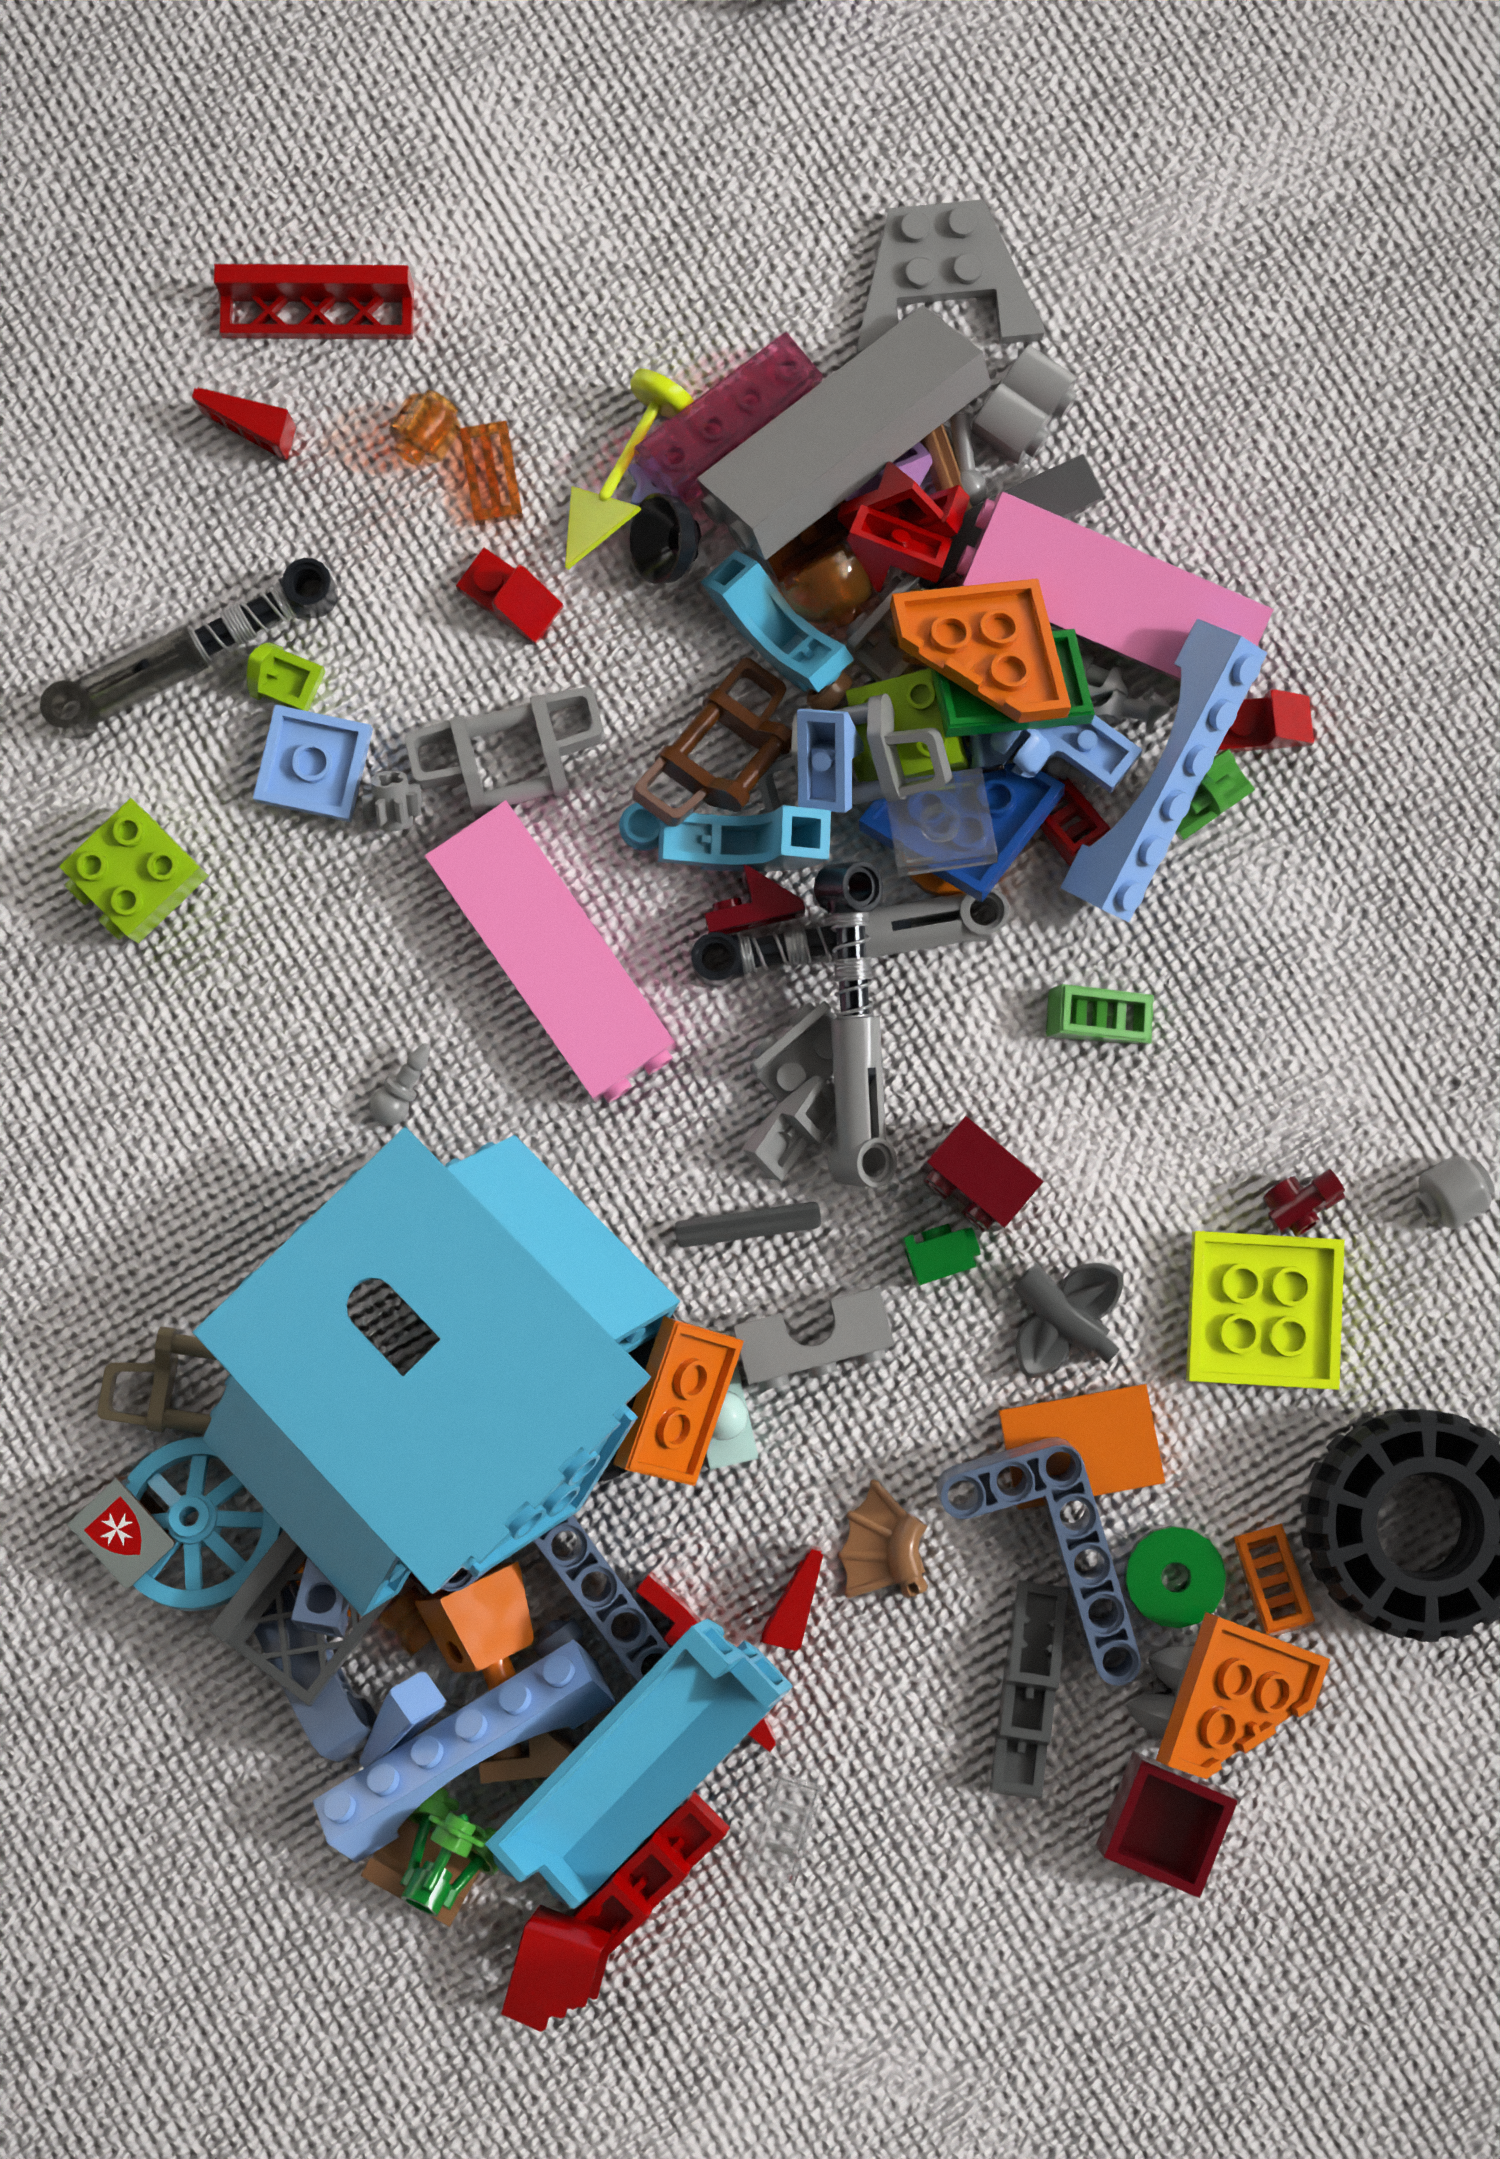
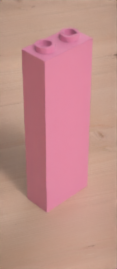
(1103, 586)
(552, 953)

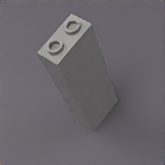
(843, 432)

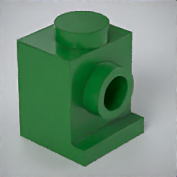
(941, 1253)

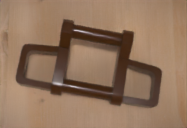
(761, 733)

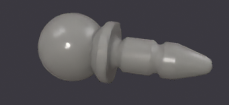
(390, 1104)

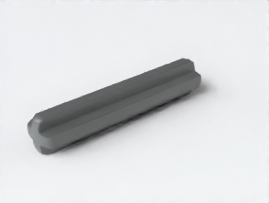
(748, 1224)

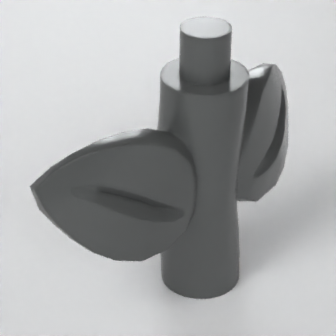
(1066, 1316)

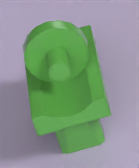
(1218, 791)

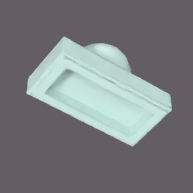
(733, 1433)

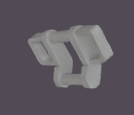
(882, 741)
(467, 772)

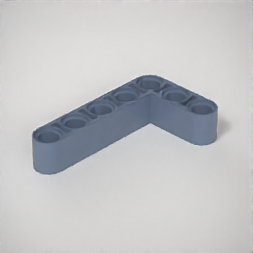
(1070, 1538)
(600, 1608)

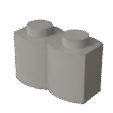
(1024, 405)

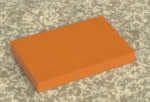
(680, 1401)
(1106, 1427)

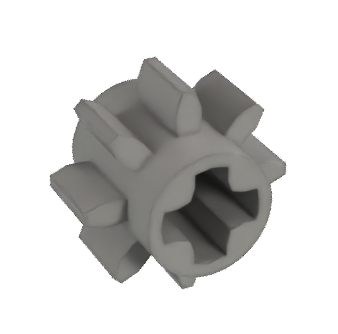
(391, 800)

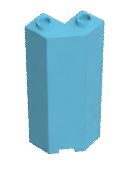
(639, 1763)

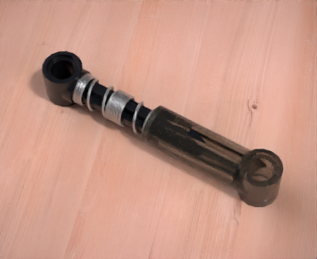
(183, 652)

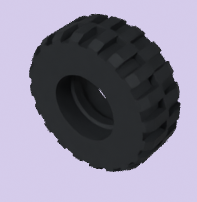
(1344, 1524)

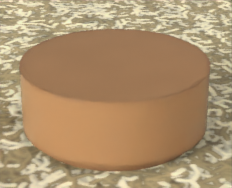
(830, 695)

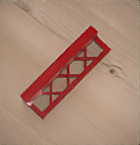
(314, 284)

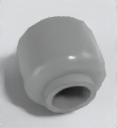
(1454, 1191)

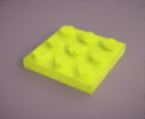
(1265, 1310)

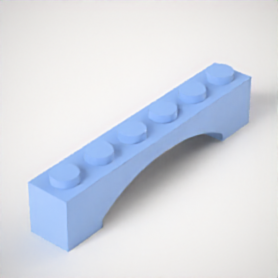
(1214, 682)
(546, 1696)

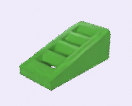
(1059, 1014)

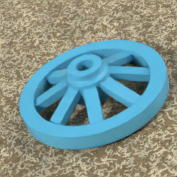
(203, 1532)

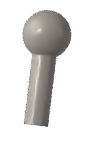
(972, 480)

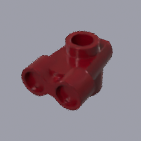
(1297, 1207)

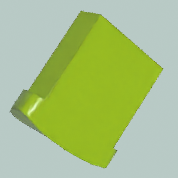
(282, 677)

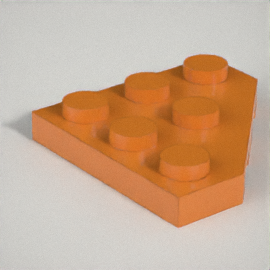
(989, 643)
(1236, 1695)

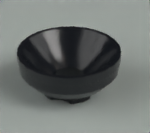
(656, 535)

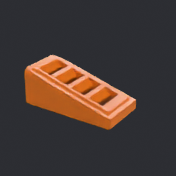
(1303, 1616)

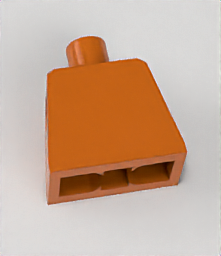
(481, 1623)

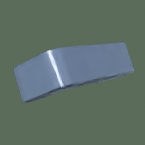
(339, 1718)

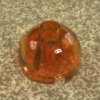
(828, 588)

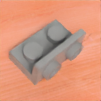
(797, 1055)

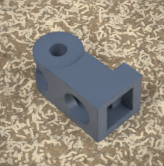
(319, 1604)

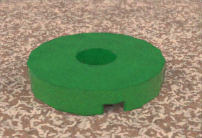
(1204, 1582)

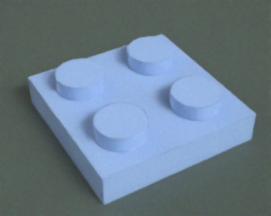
(313, 763)

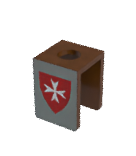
(123, 1531)

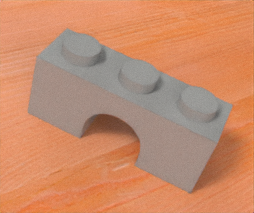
(857, 1331)

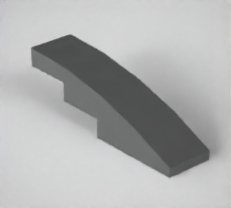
(1060, 490)
(1029, 1690)

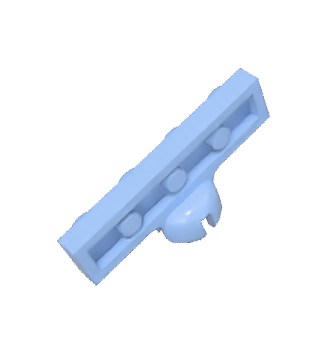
(1090, 748)

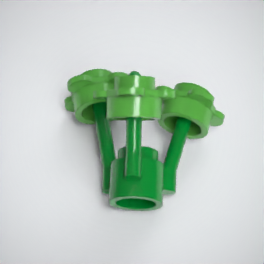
(429, 1886)

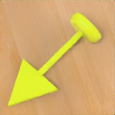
(596, 515)

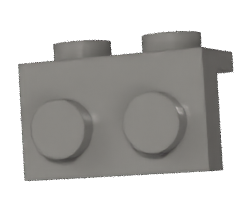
(870, 635)

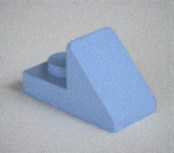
(825, 755)

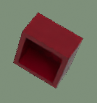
(980, 1176)
(1166, 1824)

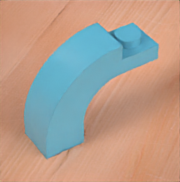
(772, 626)
(766, 842)

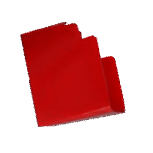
(555, 1968)

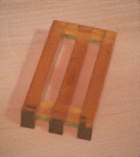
(497, 511)

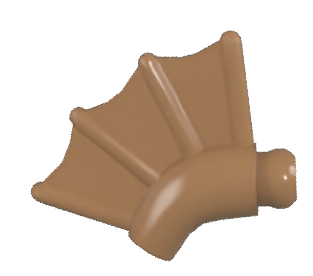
(883, 1546)

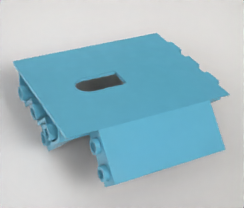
(491, 1426)

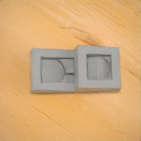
(799, 1119)

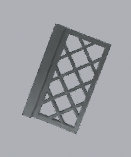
(254, 1601)

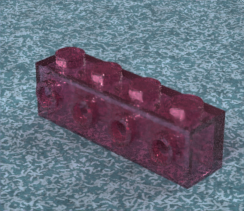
(726, 417)

